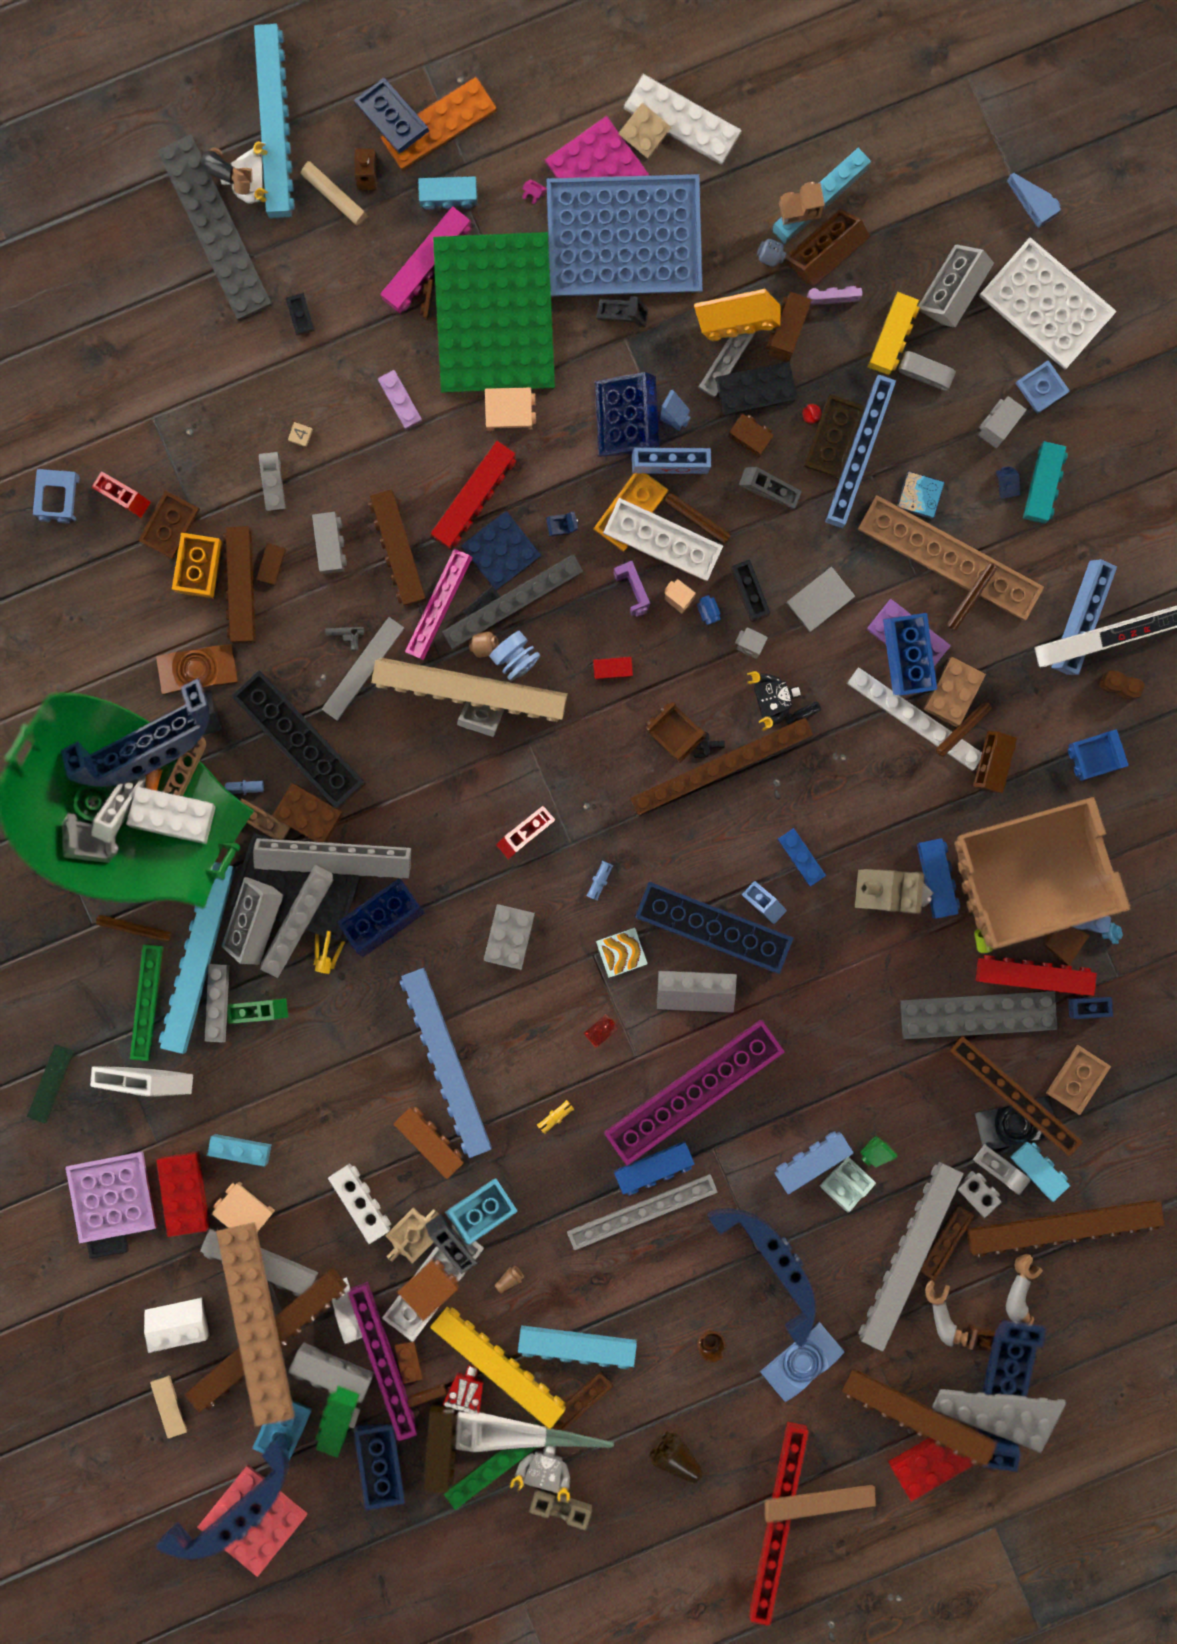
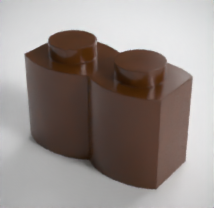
(1125, 686)

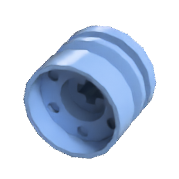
(515, 656)

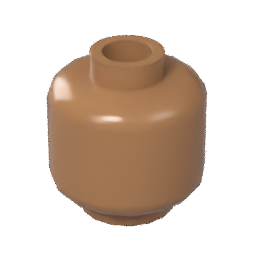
(483, 644)

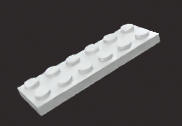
(688, 121)
(662, 539)
(402, 1316)

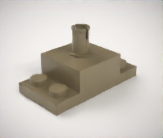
(889, 890)

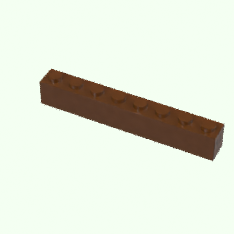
(1015, 1096)
(919, 1417)

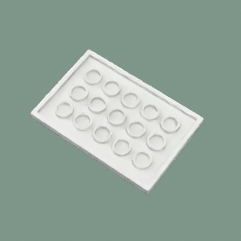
(1047, 303)

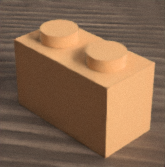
(678, 595)

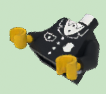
(772, 697)

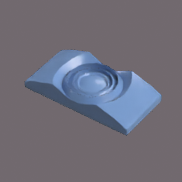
(799, 1366)

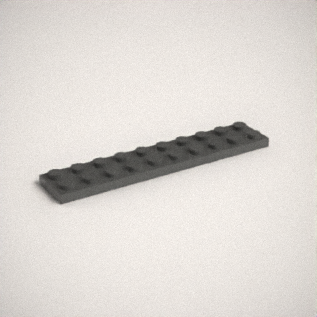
(214, 228)

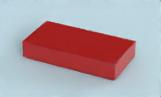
(613, 668)

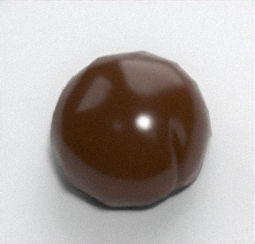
(711, 1346)

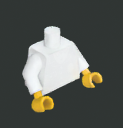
(254, 161)

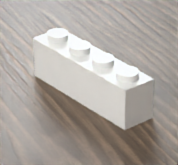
(116, 810)

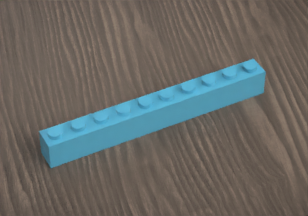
(272, 120)
(195, 966)

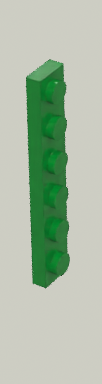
(485, 1474)

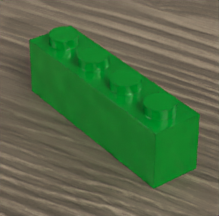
(336, 1420)

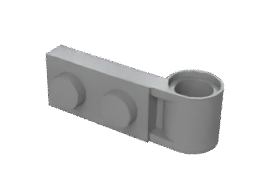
(272, 481)
(1002, 1169)

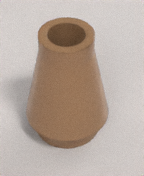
(511, 1278)

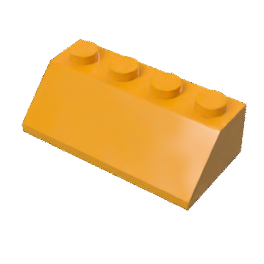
(738, 314)

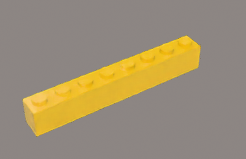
(498, 1367)

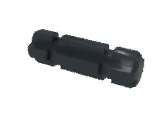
(803, 713)

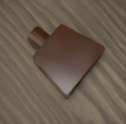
(1065, 943)

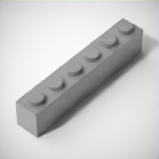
(296, 921)
(278, 1269)

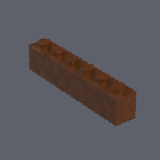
(398, 548)
(240, 585)

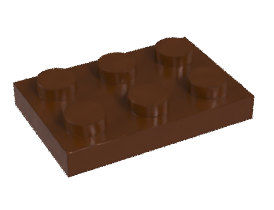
(167, 523)

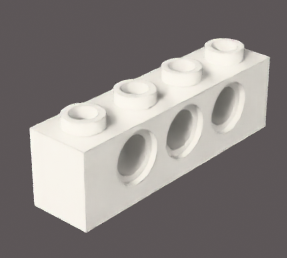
(370, 1231)

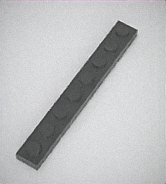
(512, 601)

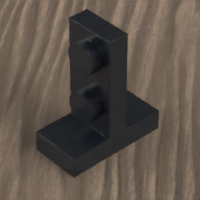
(623, 311)

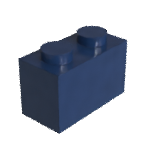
(1090, 1007)

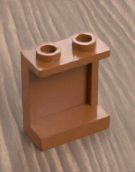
(429, 1288)

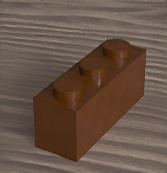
(995, 762)

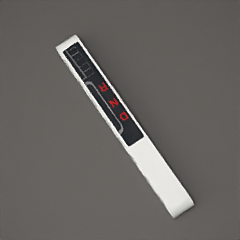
(1106, 636)

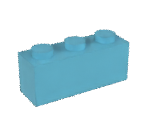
(448, 192)
(239, 1150)
(1040, 1170)

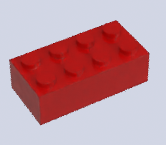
(183, 1194)
(927, 1467)

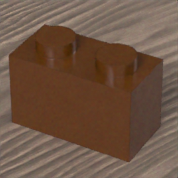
(751, 435)

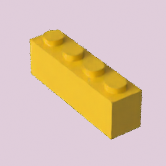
(893, 333)

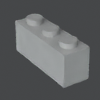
(329, 542)

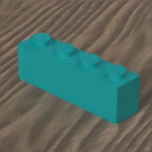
(1044, 482)

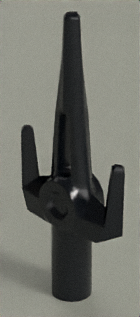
(705, 746)

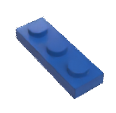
(801, 857)

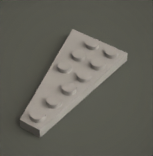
(1008, 1416)

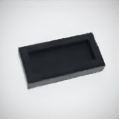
(107, 1246)

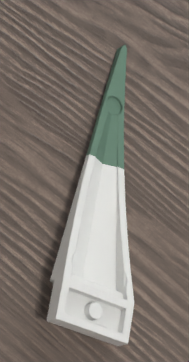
(493, 1433)

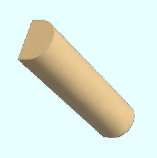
(333, 193)

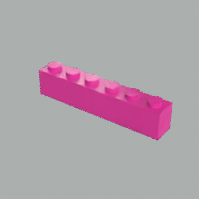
(421, 266)

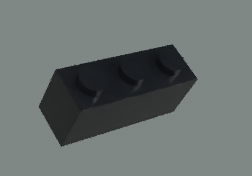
(750, 590)

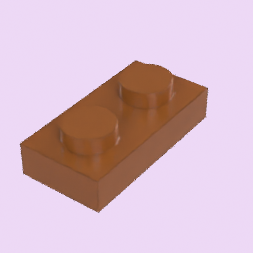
(408, 1361)

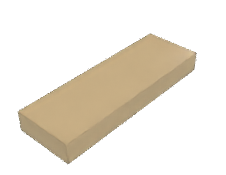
(168, 1406)

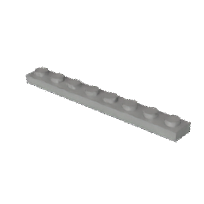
(642, 1211)

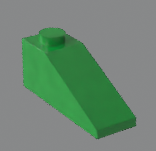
(257, 1011)
(877, 1153)

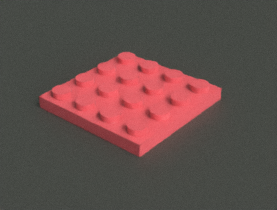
(270, 1535)

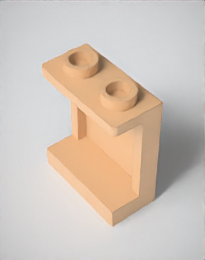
(509, 408)
(241, 1208)

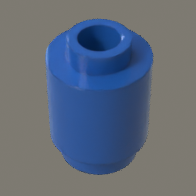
(708, 610)

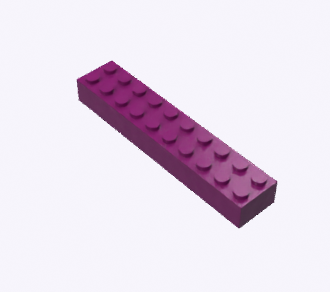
(693, 1092)

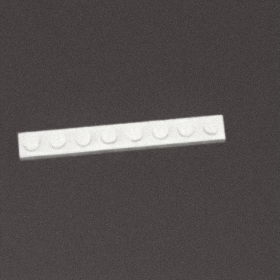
(912, 717)

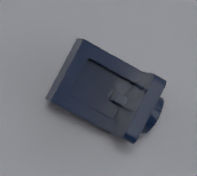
(1008, 482)
(562, 524)

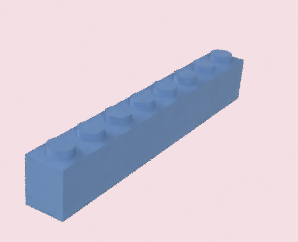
(860, 451)

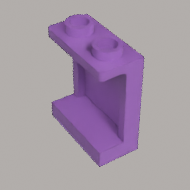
(629, 571)

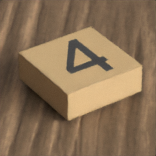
(300, 434)

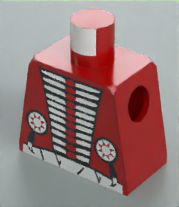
(466, 1392)

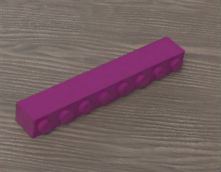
(383, 1361)

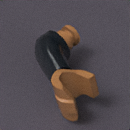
(216, 166)

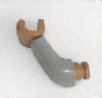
(1016, 1304)
(945, 1328)

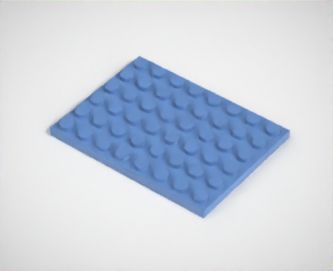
(624, 235)

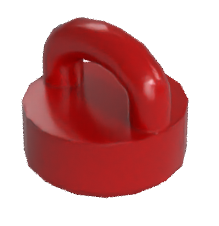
(812, 414)

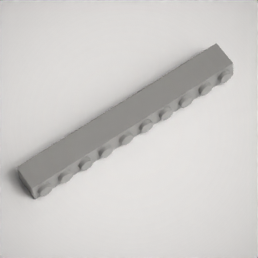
(910, 1256)

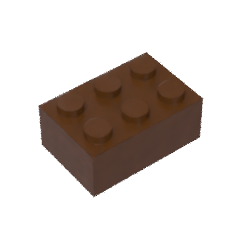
(793, 315)
(308, 814)

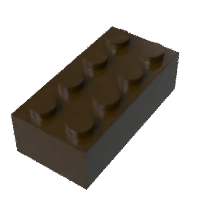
(440, 1448)

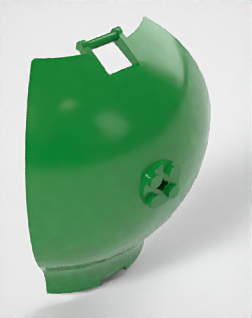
(147, 864)

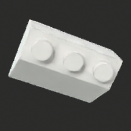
(176, 1325)

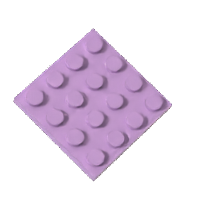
(111, 1197)

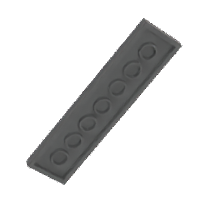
(978, 1015)

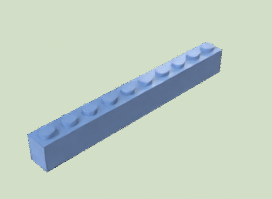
(446, 1062)

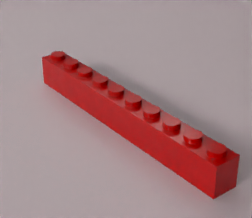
(777, 1531)

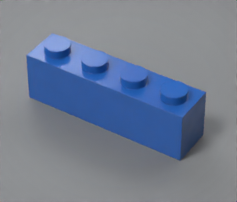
(938, 878)
(654, 1167)

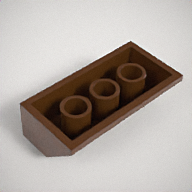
(827, 247)

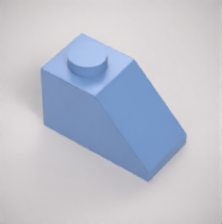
(764, 902)

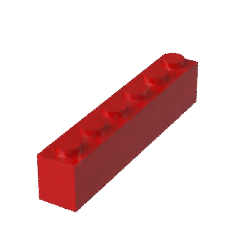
(473, 495)
(1036, 977)

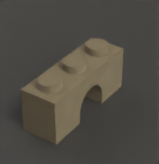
(574, 1512)

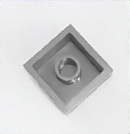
(1004, 418)

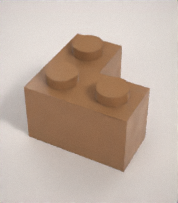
(803, 205)

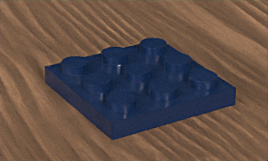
(501, 550)

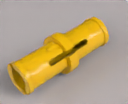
(555, 1117)

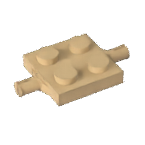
(410, 1235)

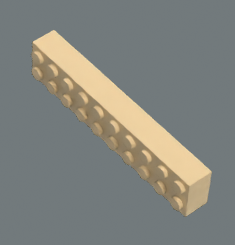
(469, 688)

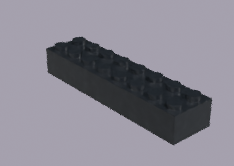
(298, 739)

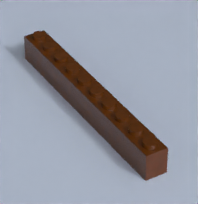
(721, 766)
(1064, 1227)
(287, 1322)

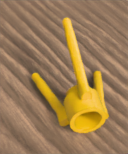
(324, 963)

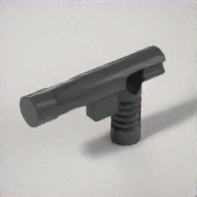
(347, 635)

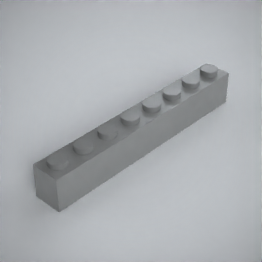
(333, 857)

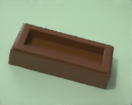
(271, 564)
(427, 1395)

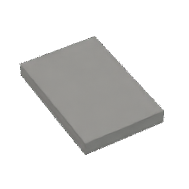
(820, 599)

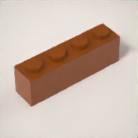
(429, 1142)

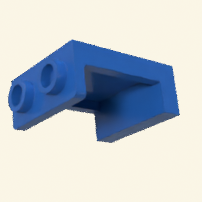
(1097, 755)

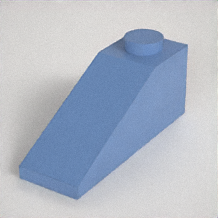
(1036, 201)
(675, 412)

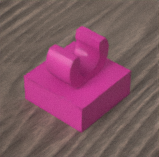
(534, 189)

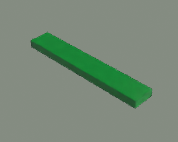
(146, 1002)

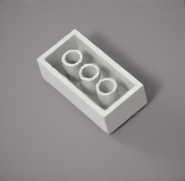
(171, 815)

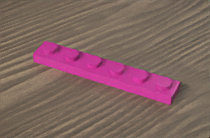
(438, 604)

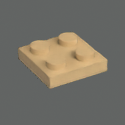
(645, 130)

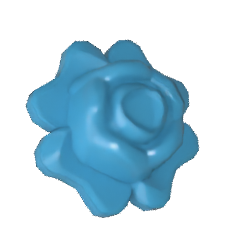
(1114, 933)

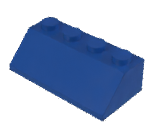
(910, 654)

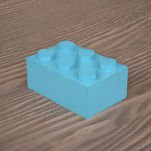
(481, 1211)

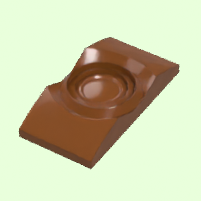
(210, 665)

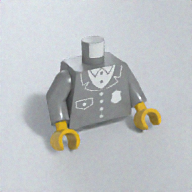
(544, 1471)

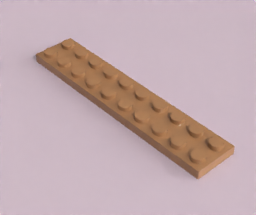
(949, 557)
(255, 1324)

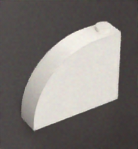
(142, 1081)

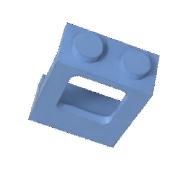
(58, 479)

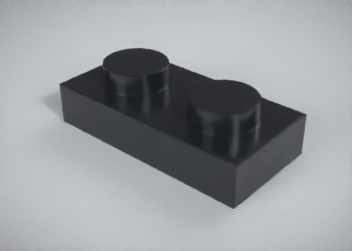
(300, 314)
(484, 599)

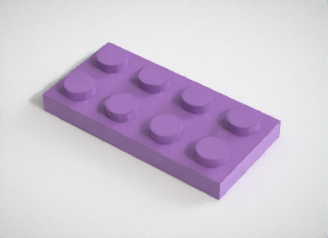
(893, 610)

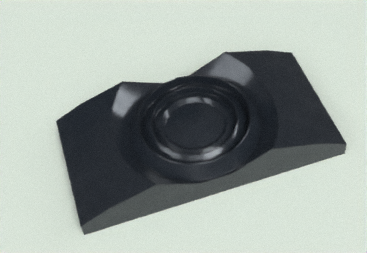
(1006, 1127)

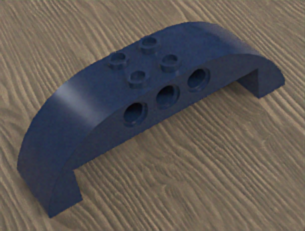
(144, 748)
(798, 1286)
(1010, 1374)
(231, 1524)

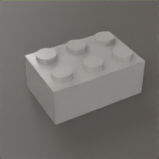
(509, 936)

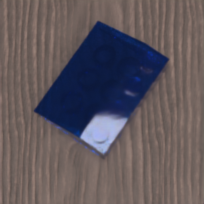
(626, 414)

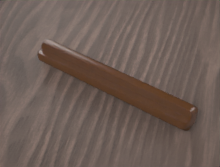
(697, 518)
(972, 596)
(968, 724)
(133, 928)

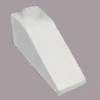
(346, 1317)

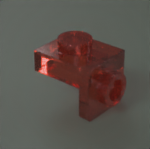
(601, 1030)

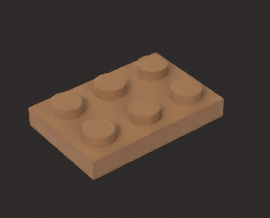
(1078, 1079)

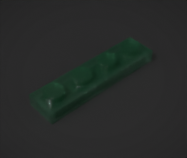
(50, 1083)

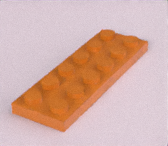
(446, 121)

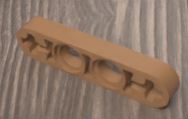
(180, 767)

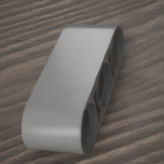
(926, 370)

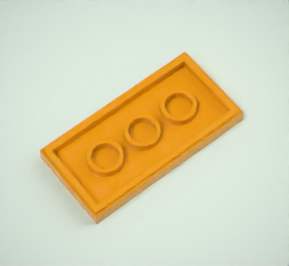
(640, 491)

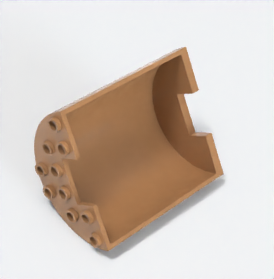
(1039, 874)

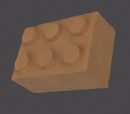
(954, 692)

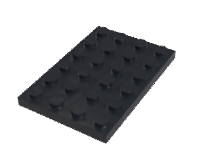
(332, 907)

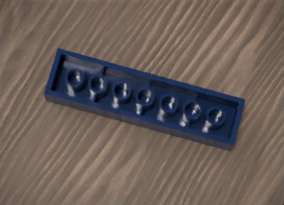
(714, 927)

